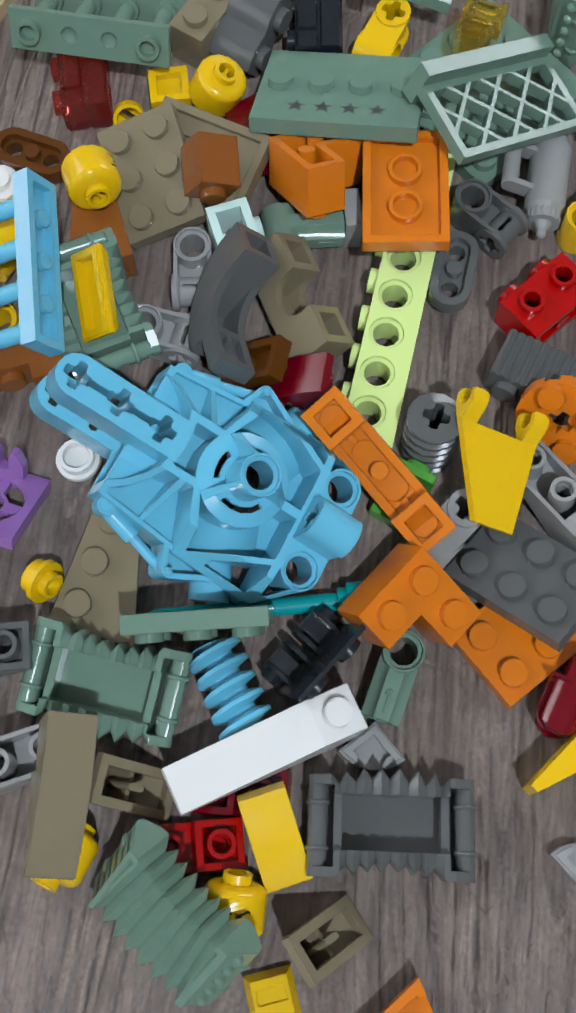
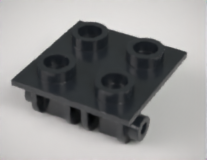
(309, 677)

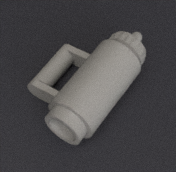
(545, 184)

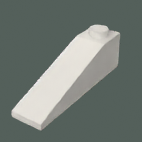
(264, 749)

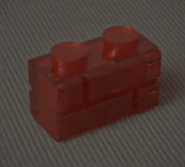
(83, 92)

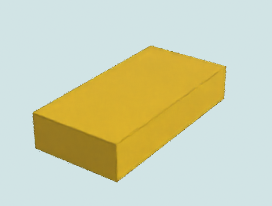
(274, 836)

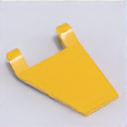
(495, 463)

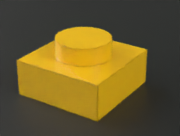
(169, 82)

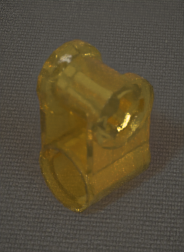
(479, 25)

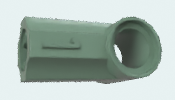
(317, 232)
(392, 683)

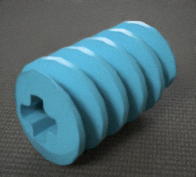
(227, 686)

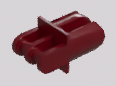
(557, 703)

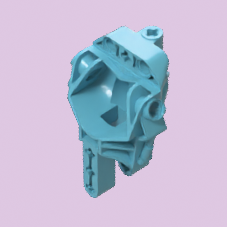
(163, 482)

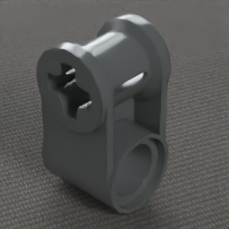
(489, 219)

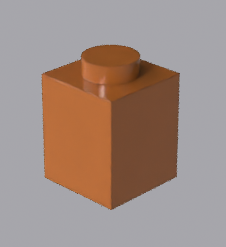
(210, 166)

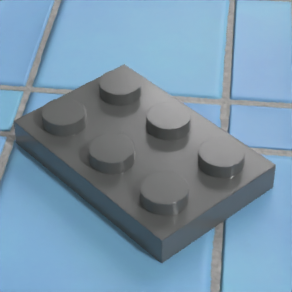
(522, 580)

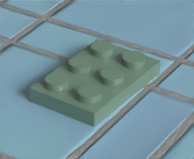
(197, 623)

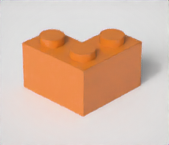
(314, 171)
(406, 592)

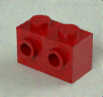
(542, 302)

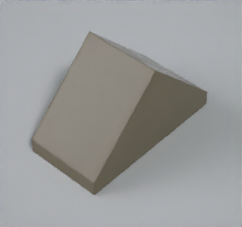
(130, 787)
(327, 940)

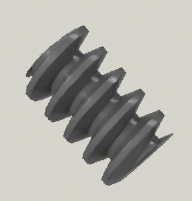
(431, 431)

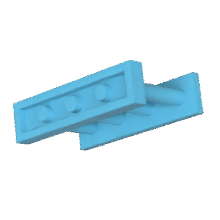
(38, 266)

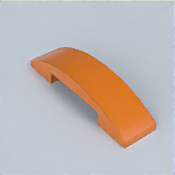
(378, 469)

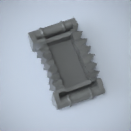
(391, 823)

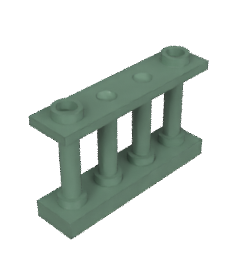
(97, 29)

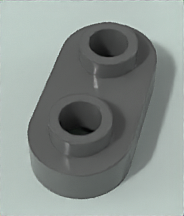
(454, 274)

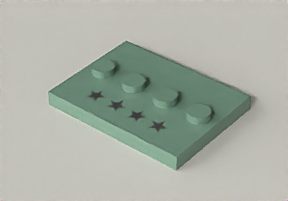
(337, 97)

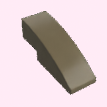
(59, 795)

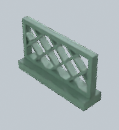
(483, 71)

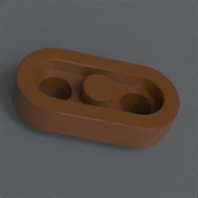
(37, 152)

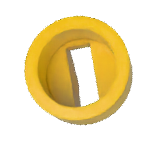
(130, 105)

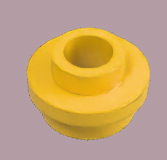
(42, 580)

